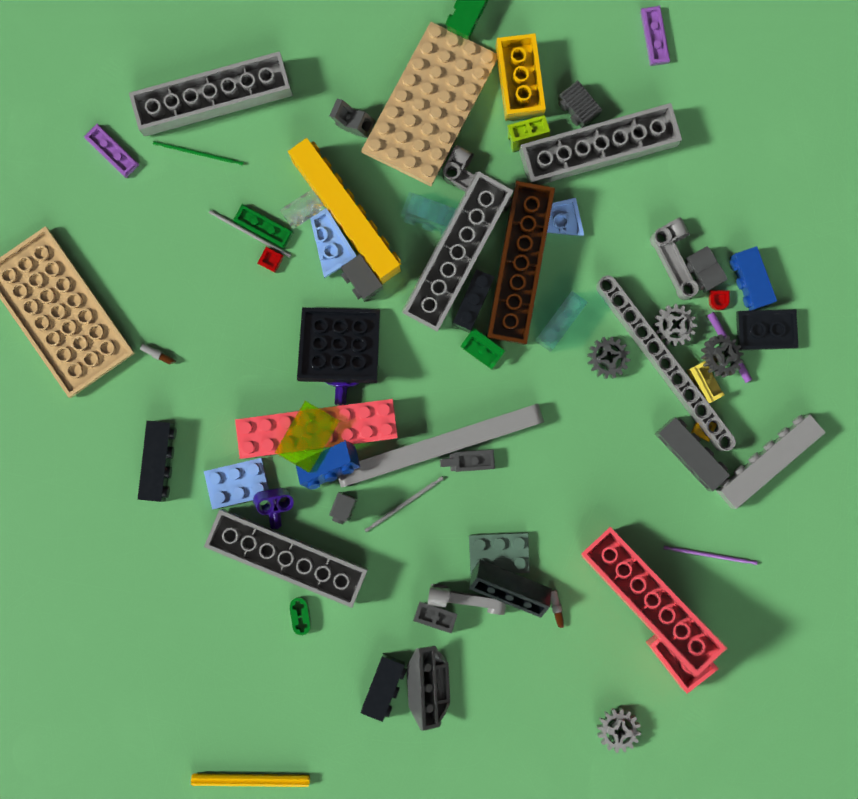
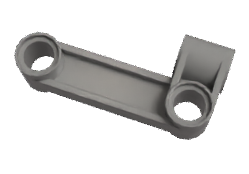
(459, 161)
(671, 257)
(441, 594)

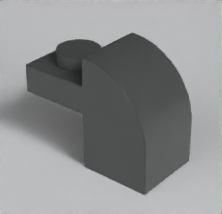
(351, 120)

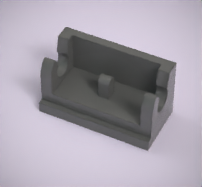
(435, 617)

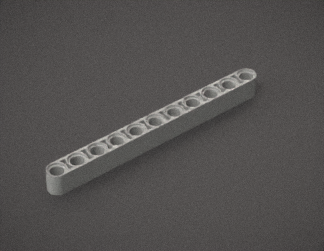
(674, 367)
(444, 444)

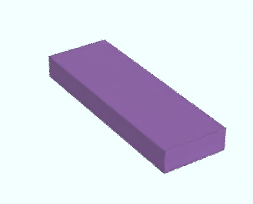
(655, 35)
(111, 150)

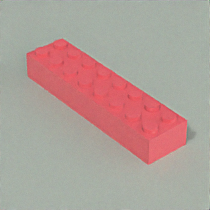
(357, 425)
(653, 602)

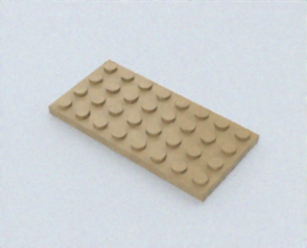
(430, 104)
(60, 313)

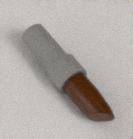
(157, 354)
(557, 609)

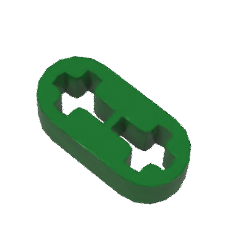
(304, 614)

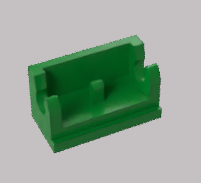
(482, 348)

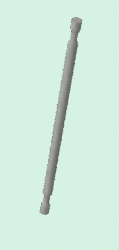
(249, 233)
(403, 504)

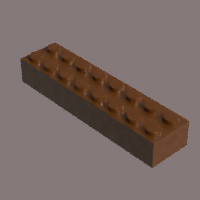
(520, 262)

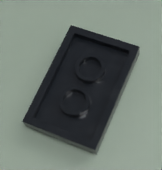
(767, 329)

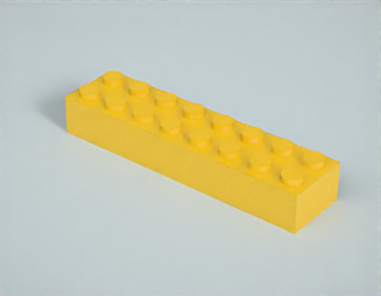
(345, 212)

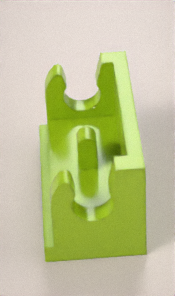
(527, 131)

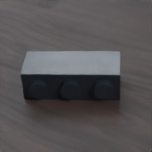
(473, 301)
(383, 688)

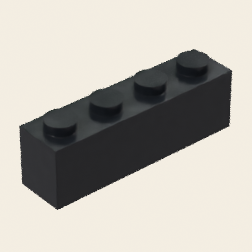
(156, 461)
(510, 588)

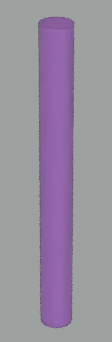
(719, 329)

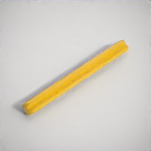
(262, 780)

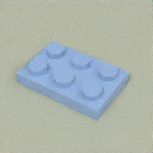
(235, 483)

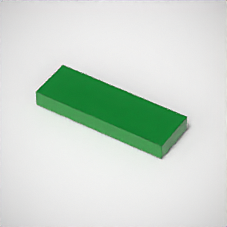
(263, 226)

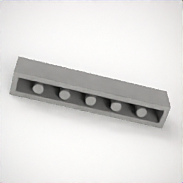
(770, 461)

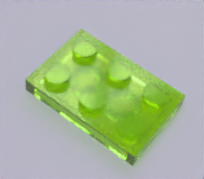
(307, 436)

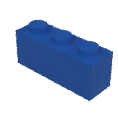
(752, 279)
(331, 464)

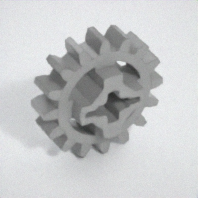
(669, 319)
(610, 728)

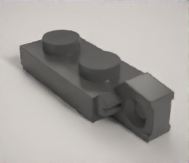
(470, 461)

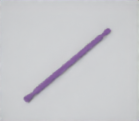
(709, 555)

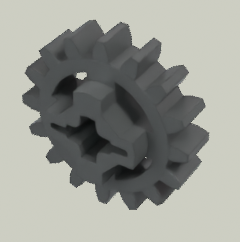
(722, 355)
(610, 366)

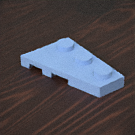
(565, 218)
(331, 244)

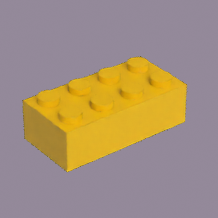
(520, 77)

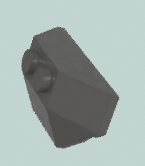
(428, 687)

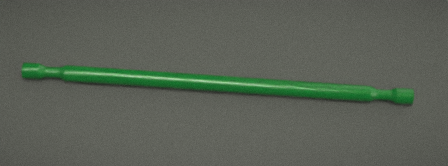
(198, 153)

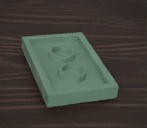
(502, 550)

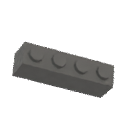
(692, 454)

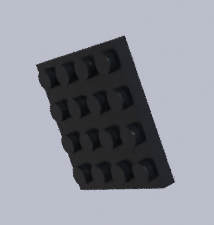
(339, 345)

